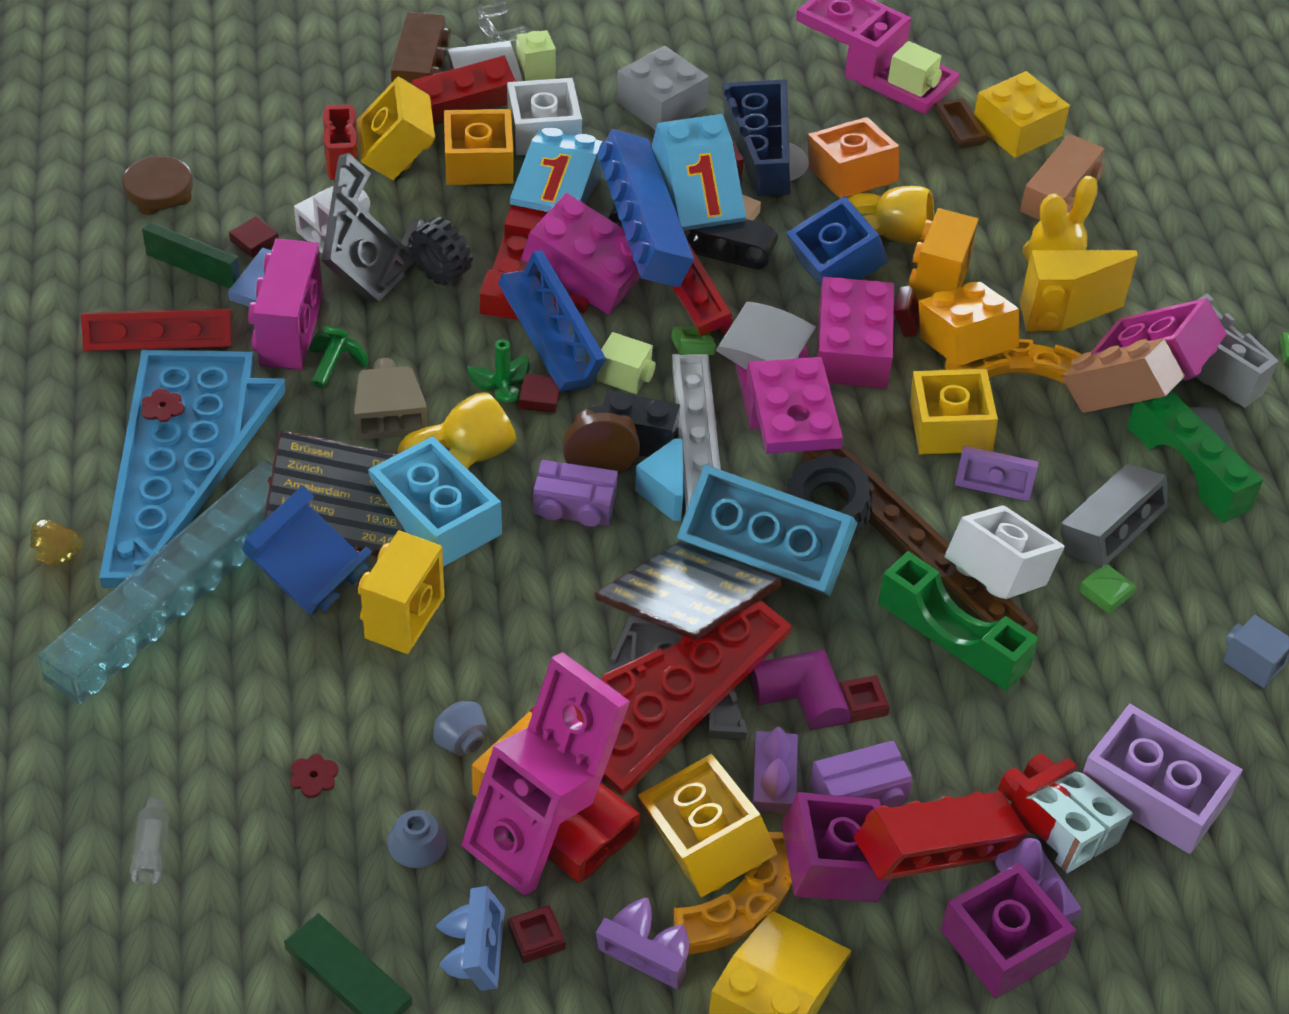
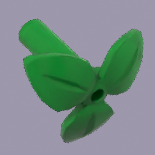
(333, 342)
(505, 375)

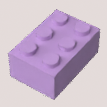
(1162, 777)

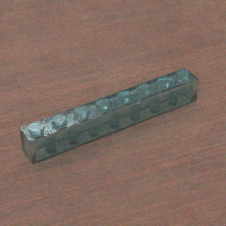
(156, 592)

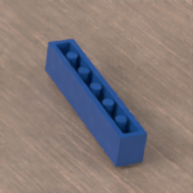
(645, 208)

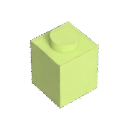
(536, 56)
(915, 69)
(626, 363)

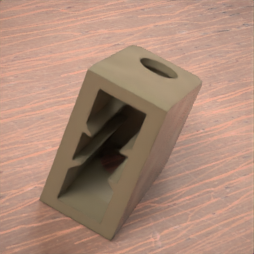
(388, 401)

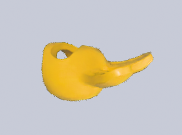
(898, 213)
(1061, 229)
(472, 431)

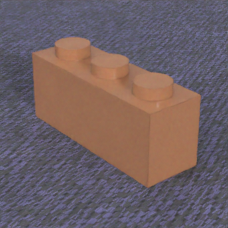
(1062, 173)
(1123, 375)

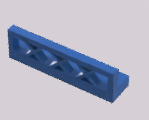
(550, 328)

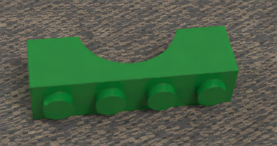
(1222, 476)
(918, 597)

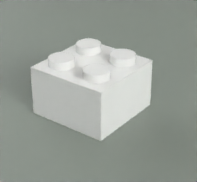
(542, 106)
(1003, 552)

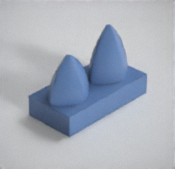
(482, 929)

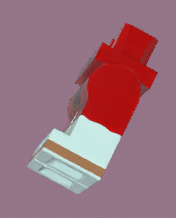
(1065, 809)

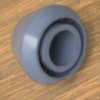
(461, 728)
(417, 839)

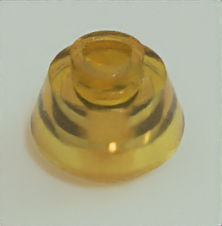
(54, 541)

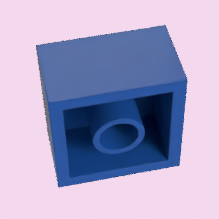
(838, 244)

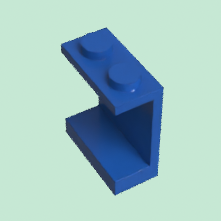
(305, 554)

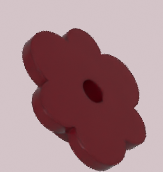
(162, 405)
(313, 775)

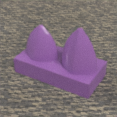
(996, 473)
(774, 770)
(1039, 867)
(627, 941)

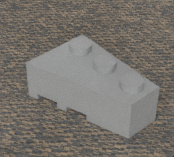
(1239, 366)

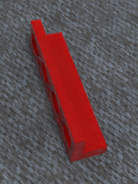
(703, 300)
(156, 329)

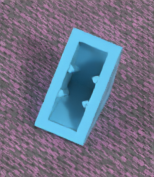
(661, 479)

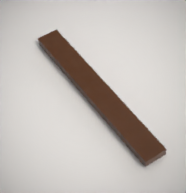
(913, 534)

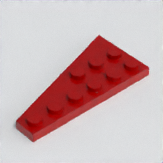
(681, 685)

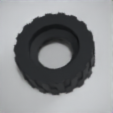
(835, 471)

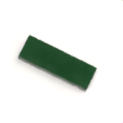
(190, 255)
(346, 969)

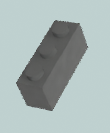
(1115, 515)

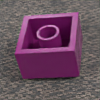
(823, 851)
(1007, 930)

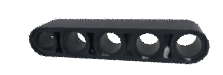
(737, 243)

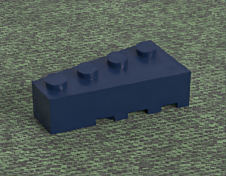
(760, 128)

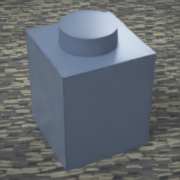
(1257, 650)

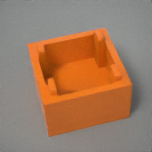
(853, 157)

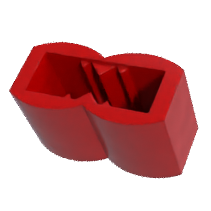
(339, 135)
(594, 835)

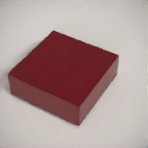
(253, 236)
(907, 311)
(539, 393)
(864, 698)
(536, 934)

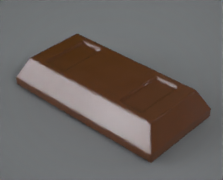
(961, 123)

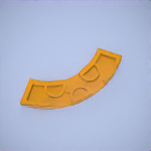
(1025, 359)
(743, 909)

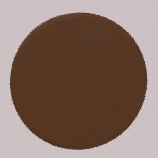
(157, 183)
(601, 441)

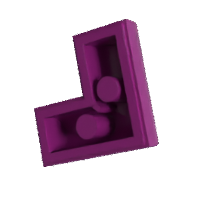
(806, 678)

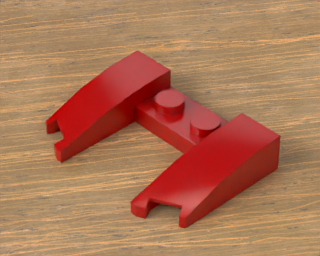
(508, 259)

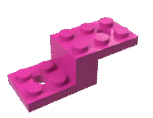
(873, 38)
(790, 404)
(544, 773)

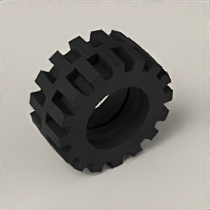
(440, 251)

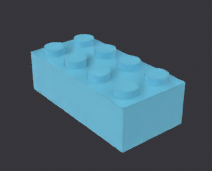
(767, 530)

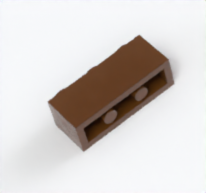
(421, 47)

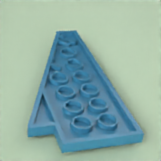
(179, 463)

